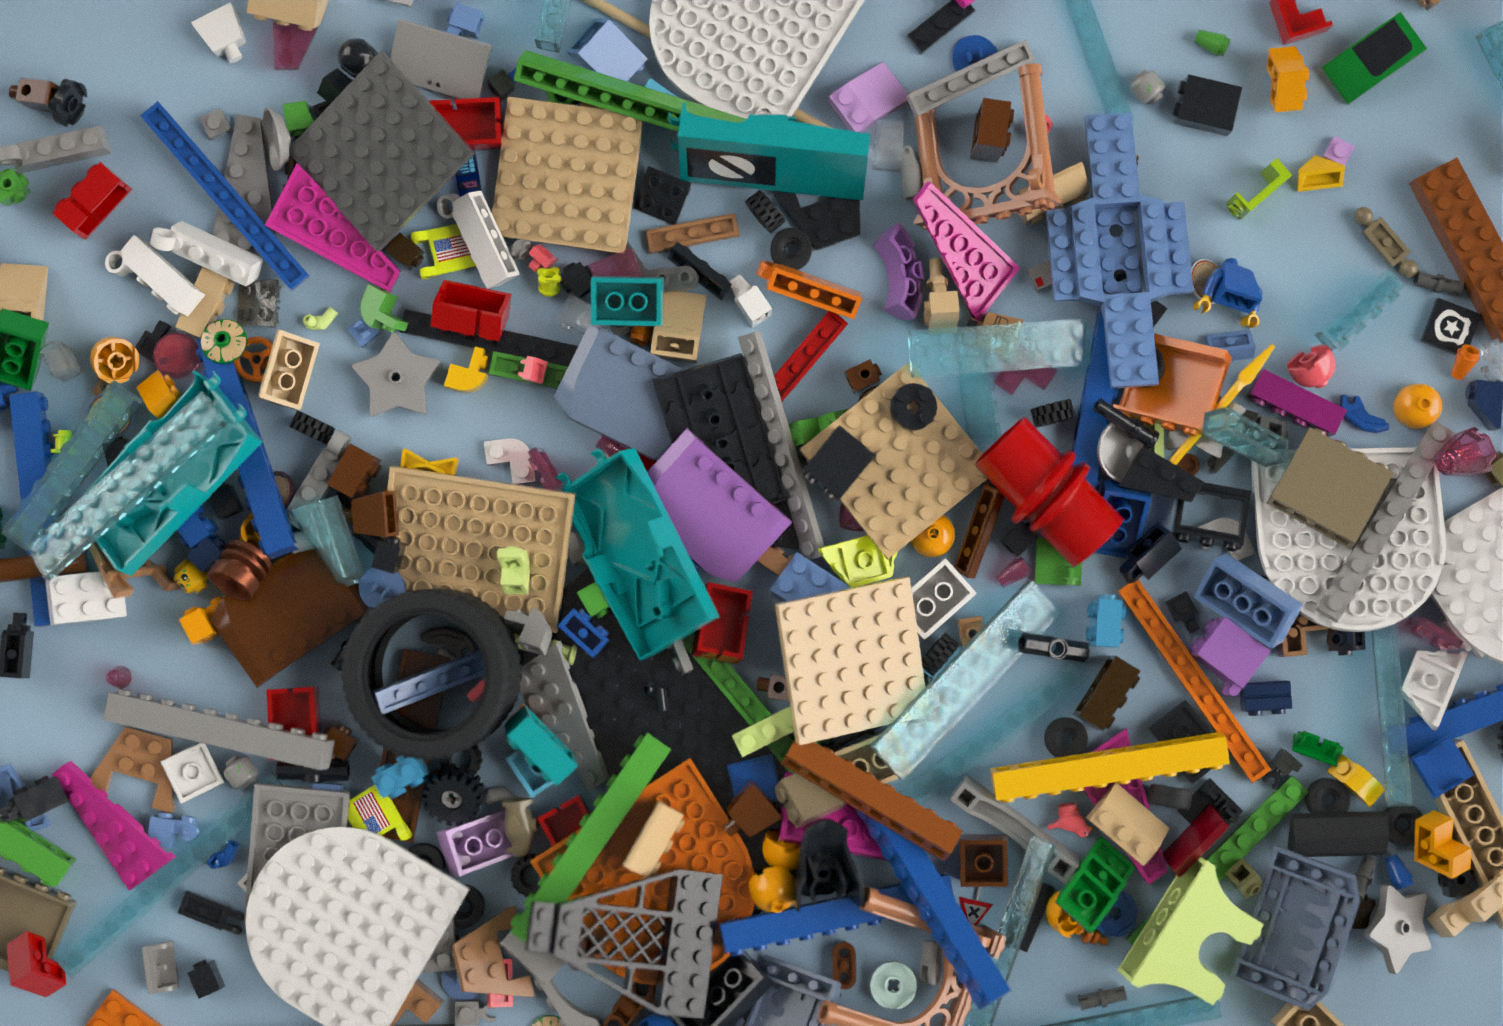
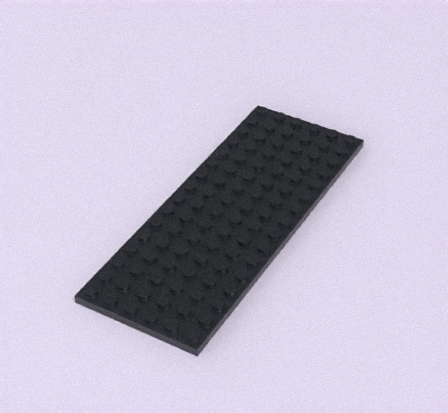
(693, 727)

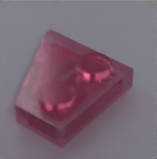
(290, 45)

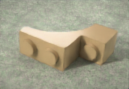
(1475, 907)

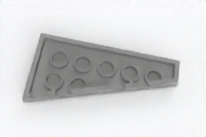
(558, 704)

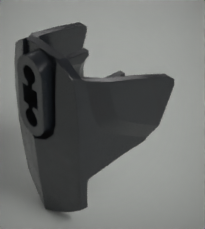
(826, 864)

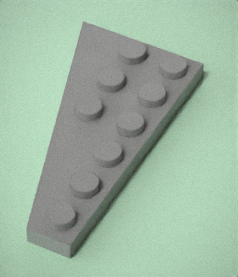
(248, 176)

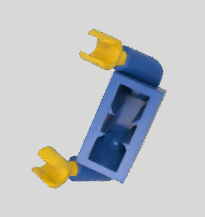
(1233, 288)

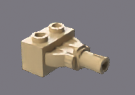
(943, 305)

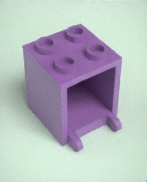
(1228, 653)

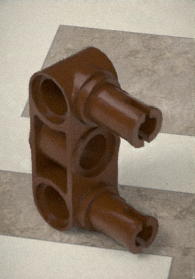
(626, 1009)

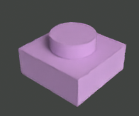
(1338, 151)

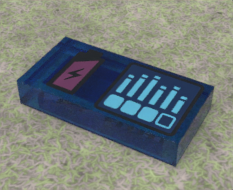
(468, 177)

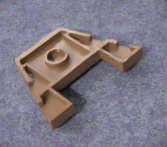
(116, 580)
(139, 756)
(481, 962)

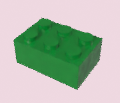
(20, 348)

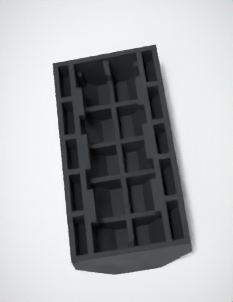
(1339, 834)

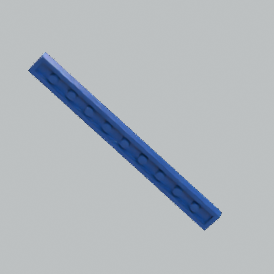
(225, 196)

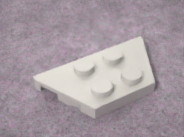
(1431, 683)

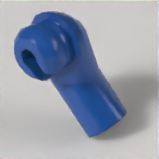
(224, 857)

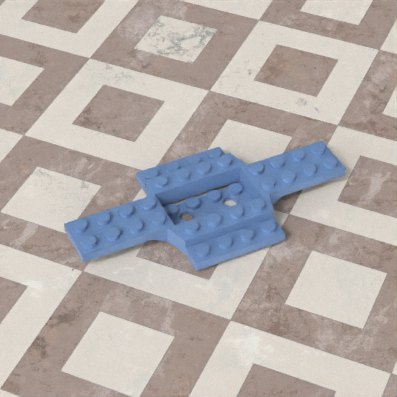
(1087, 255)

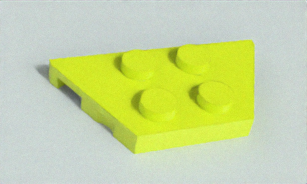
(858, 561)

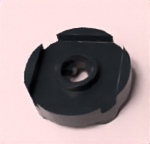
(67, 103)
(904, 396)

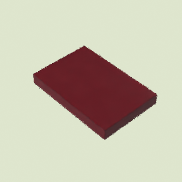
(1195, 840)

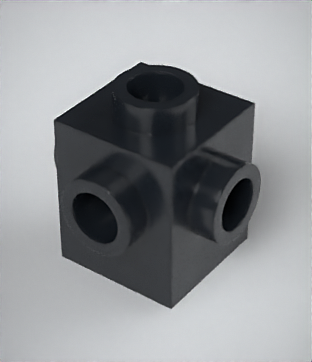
(1345, 641)
(1458, 886)

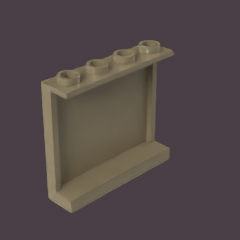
(1330, 487)
(31, 909)

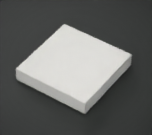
(192, 772)

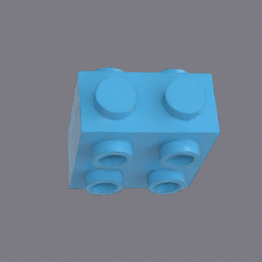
(1105, 621)
(394, 778)

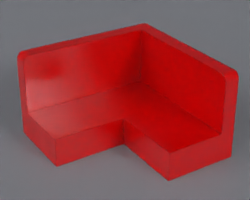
(1294, 26)
(31, 968)

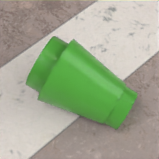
(1212, 42)

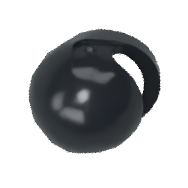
(355, 55)

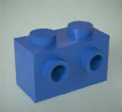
(583, 632)

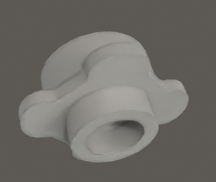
(520, 249)

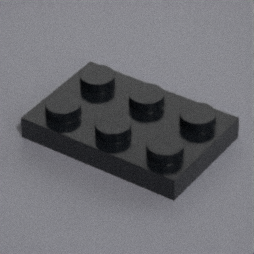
(1181, 723)

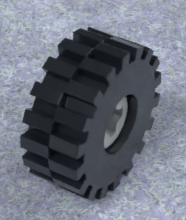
(462, 785)

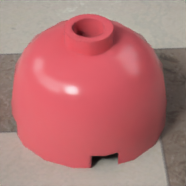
(1313, 368)

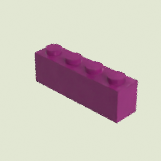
(1295, 402)

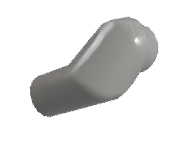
(497, 794)

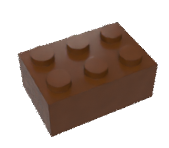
(991, 129)

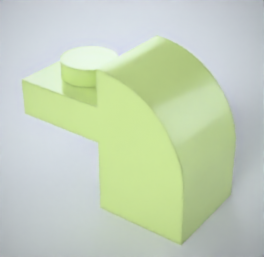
(515, 570)

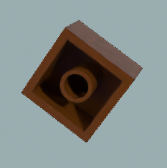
(355, 472)
(984, 860)

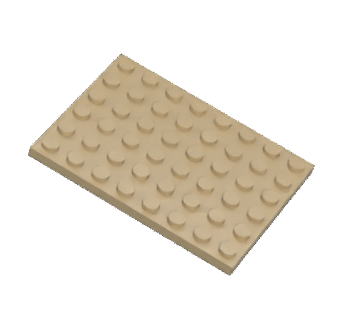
(461, 522)

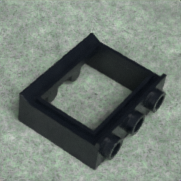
(1206, 537)

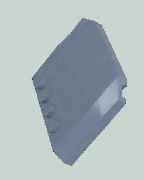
(614, 393)
(1304, 930)
(792, 998)

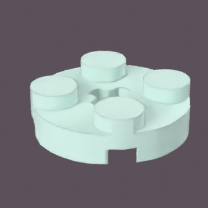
(895, 971)

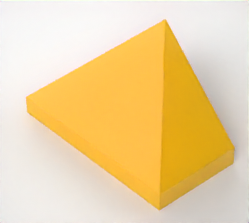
(1320, 174)

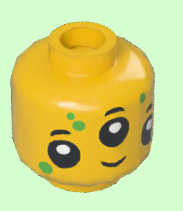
(190, 577)

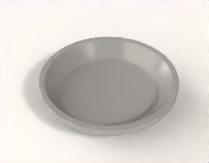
(275, 138)
(1116, 452)

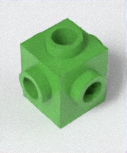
(13, 187)

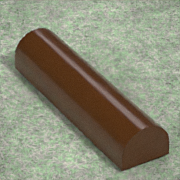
(979, 531)
(25, 568)

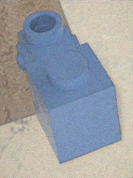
(465, 21)
(166, 827)

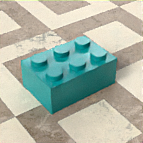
(627, 300)
(540, 746)

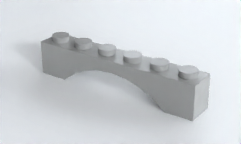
(981, 803)
(569, 1013)

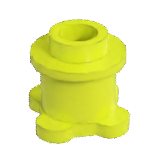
(549, 281)
(60, 439)

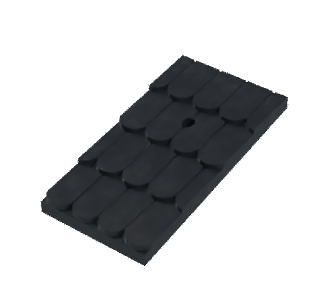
(737, 430)

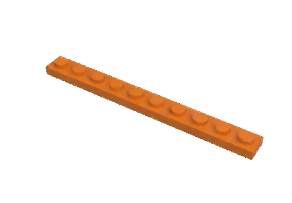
(1194, 680)

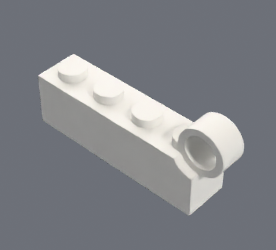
(481, 237)
(208, 252)
(157, 273)

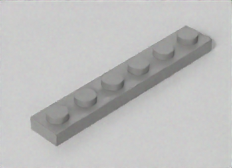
(970, 78)

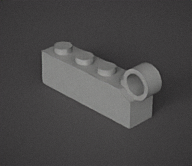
(56, 149)
(315, 484)

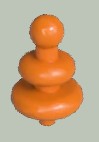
(1093, 938)

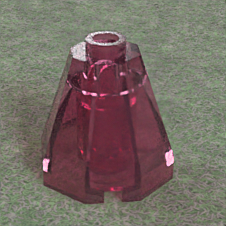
(1466, 454)

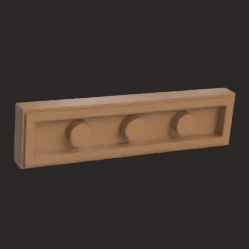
(693, 233)

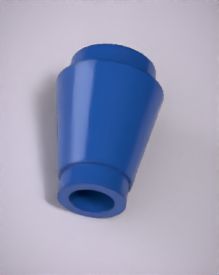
(1398, 873)

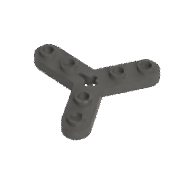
(675, 279)

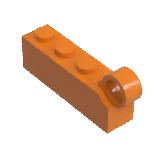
(810, 289)

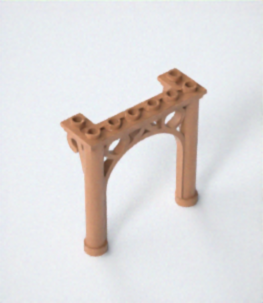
(1041, 185)
(883, 905)

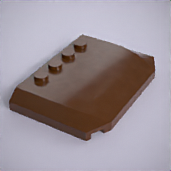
(287, 616)

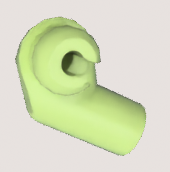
(320, 322)

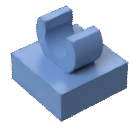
(363, 332)

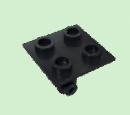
(662, 195)
(1212, 795)

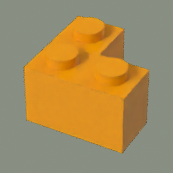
(1288, 78)
(159, 393)
(197, 622)
(1437, 848)

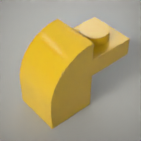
(468, 379)
(1357, 780)

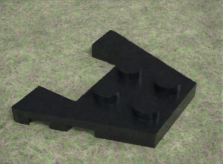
(825, 221)

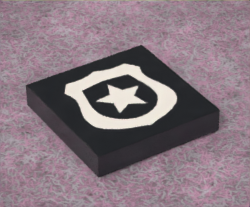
(1450, 326)

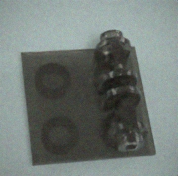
(259, 303)

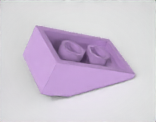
(868, 98)
(474, 844)

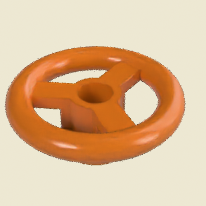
(256, 377)

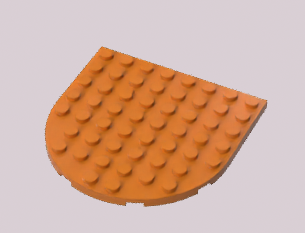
(698, 846)

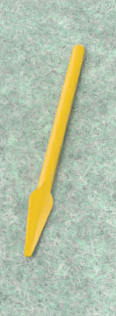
(1245, 377)

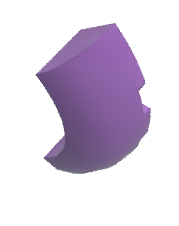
(903, 272)

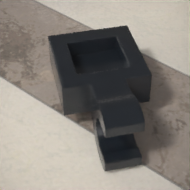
(148, 340)
(1182, 608)

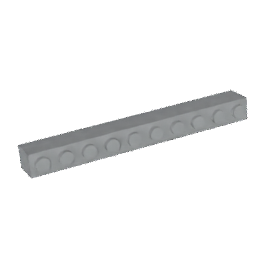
(219, 730)

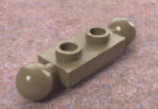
(1386, 242)

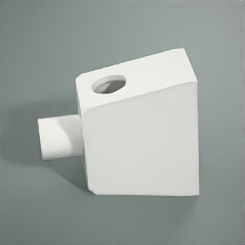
(222, 32)

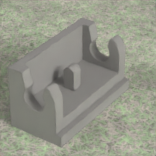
(160, 967)

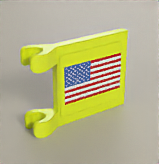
(447, 249)
(376, 814)

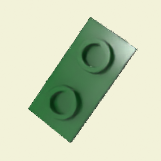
(1309, 745)

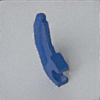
(1360, 418)

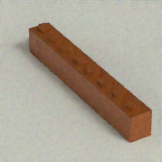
(873, 798)

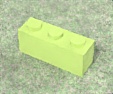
(764, 732)

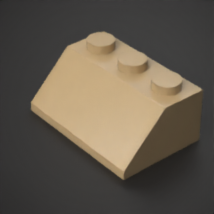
(304, 13)
(1069, 185)
(288, 370)
(1128, 824)
(654, 839)

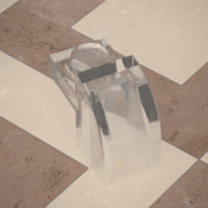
(1493, 355)

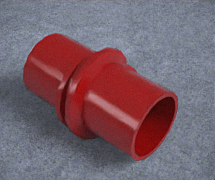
(1049, 491)

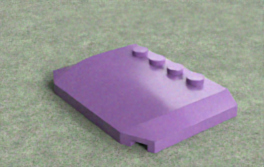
(714, 509)

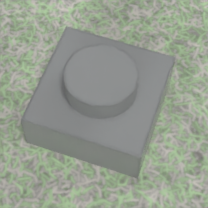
(215, 124)

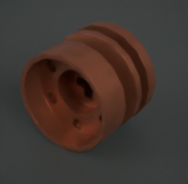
(239, 570)

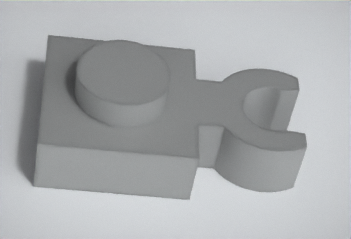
(469, 1013)

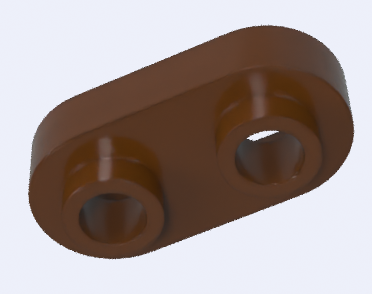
(844, 964)

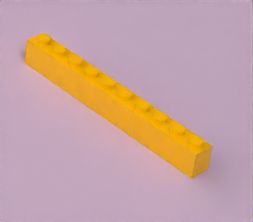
(1109, 766)

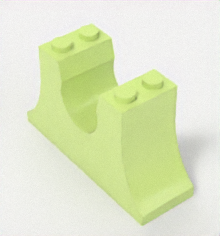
(1173, 934)

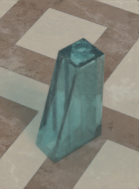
(329, 535)

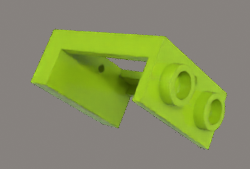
(1274, 174)

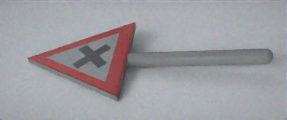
(975, 909)

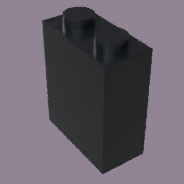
(1207, 105)
(837, 463)

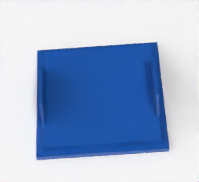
(1441, 766)
(760, 769)

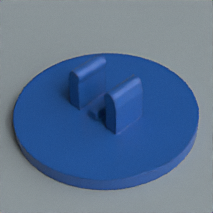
(971, 50)

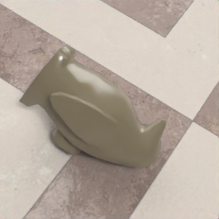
(519, 825)

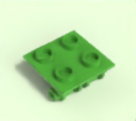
(1053, 568)

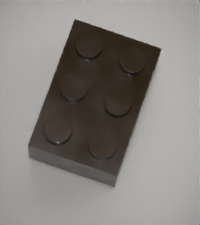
(1107, 693)

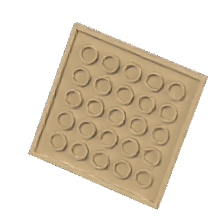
(566, 174)
(913, 472)
(850, 658)

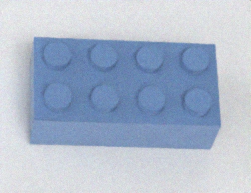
(803, 580)
(1248, 600)

